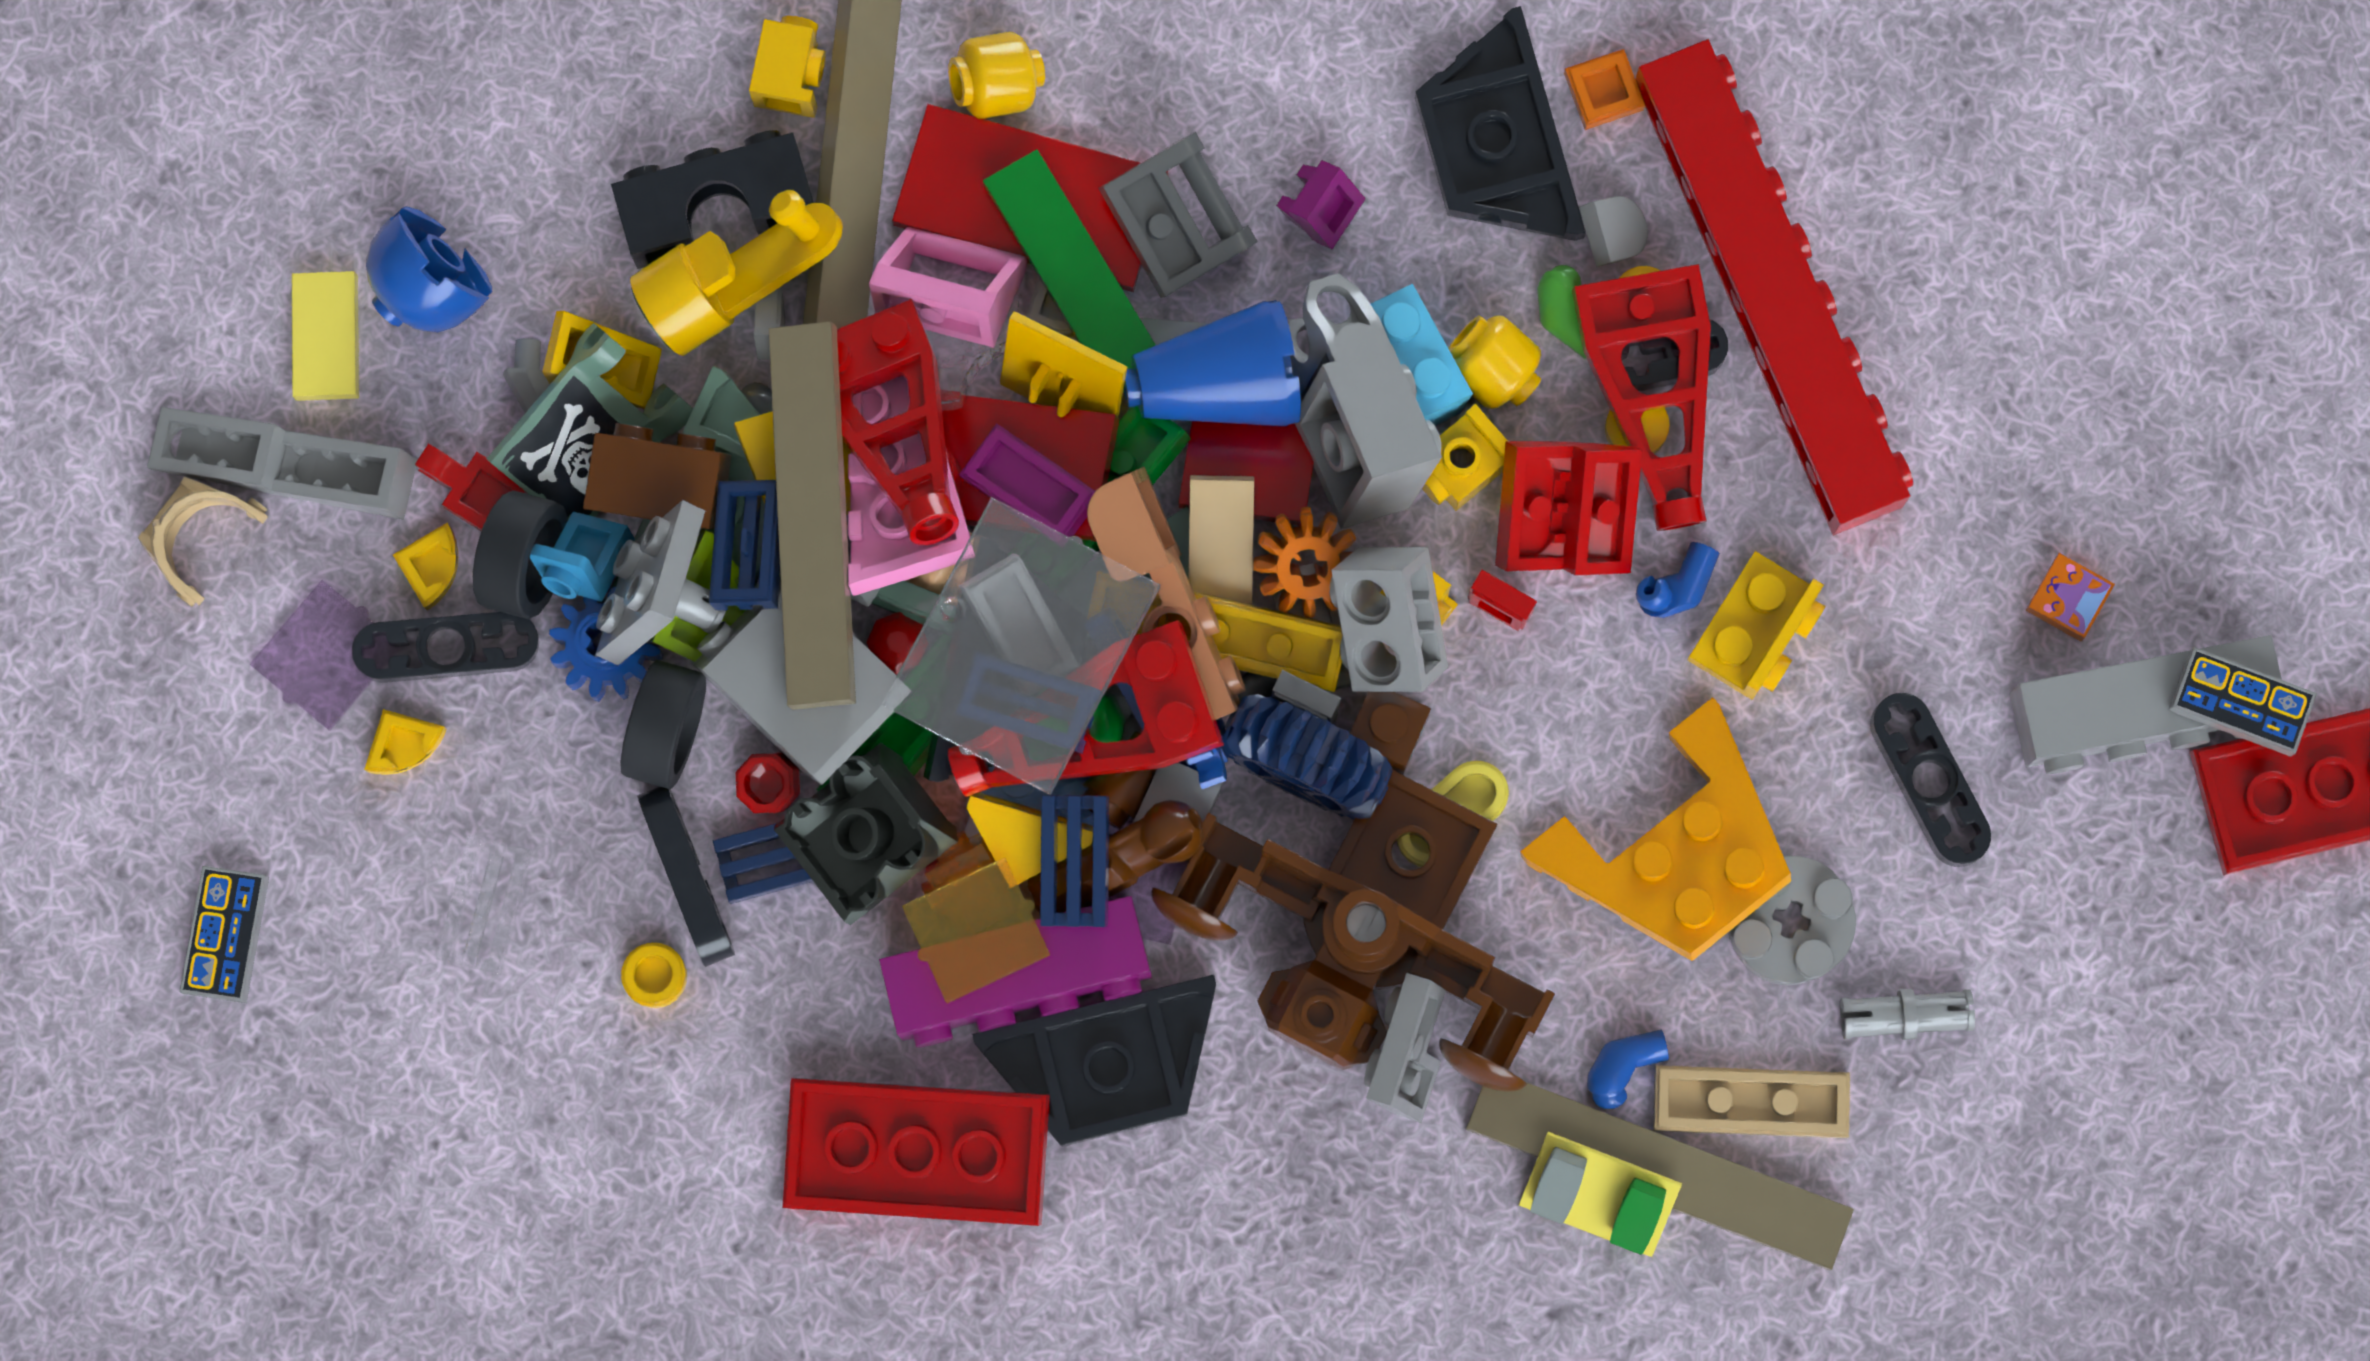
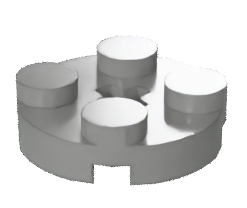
(1809, 953)

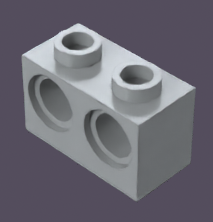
(1402, 619)

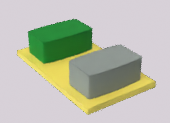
(1600, 1194)

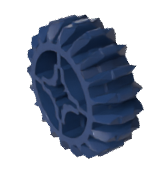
(1306, 756)

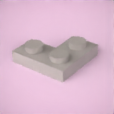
(1402, 1072)

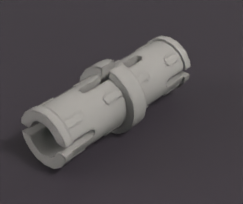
(1907, 1014)

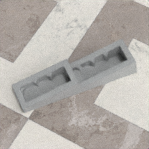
(284, 462)

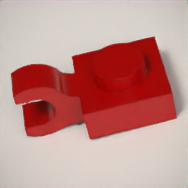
(472, 487)

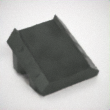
(866, 832)

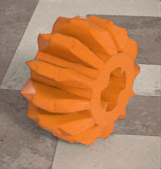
(1287, 574)

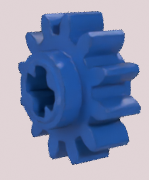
(581, 653)

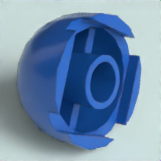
(421, 276)

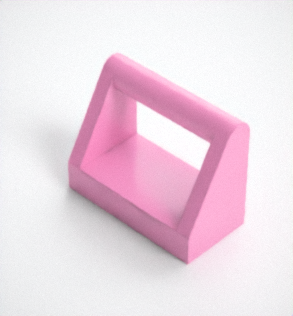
(942, 304)

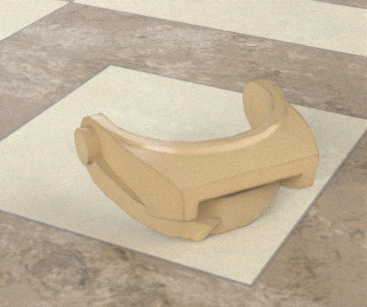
(161, 532)

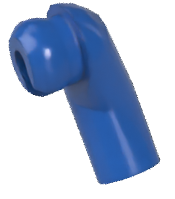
(1679, 590)
(1617, 1063)

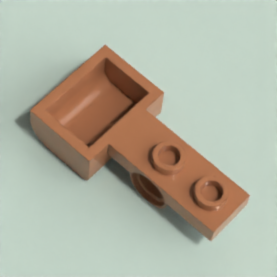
(1136, 534)

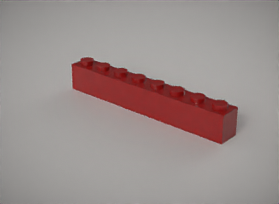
(1773, 287)

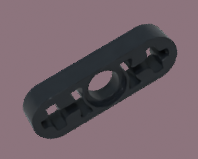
(399, 665)
(1941, 755)
(685, 875)

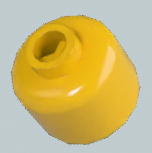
(995, 75)
(1496, 361)

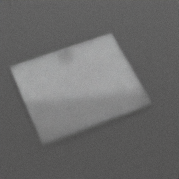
(1021, 645)

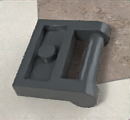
(1162, 226)

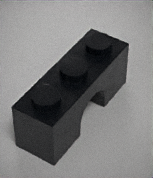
(660, 204)

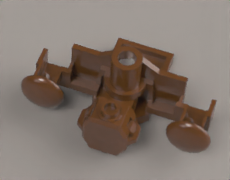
(1368, 931)

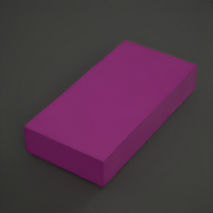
(1028, 482)

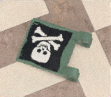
(554, 439)

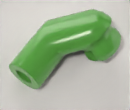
(1557, 306)

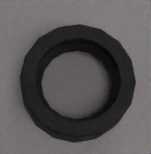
(502, 563)
(663, 724)

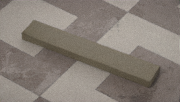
(854, 156)
(812, 516)
(1711, 1186)

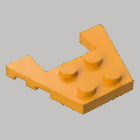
(1694, 868)

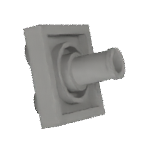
(655, 586)

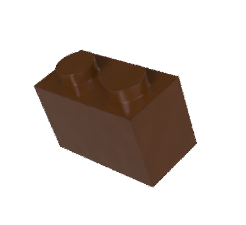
(650, 478)

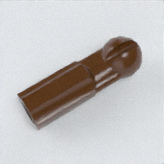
(1165, 834)

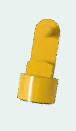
(703, 287)

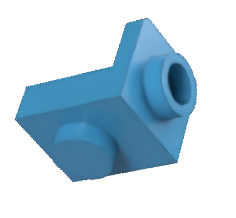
(581, 557)

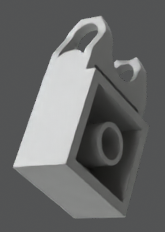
(1359, 410)

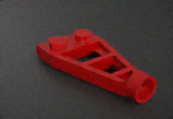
(1639, 310)
(874, 353)
(1170, 702)

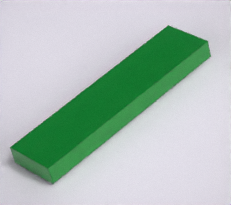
(1067, 259)

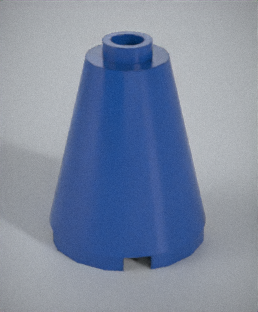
(1221, 372)

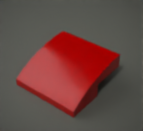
(1267, 452)
(1568, 507)

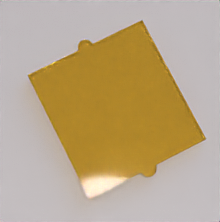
(976, 930)

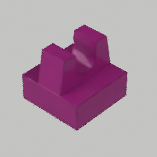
(1324, 203)

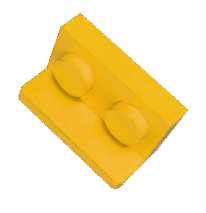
(1755, 626)

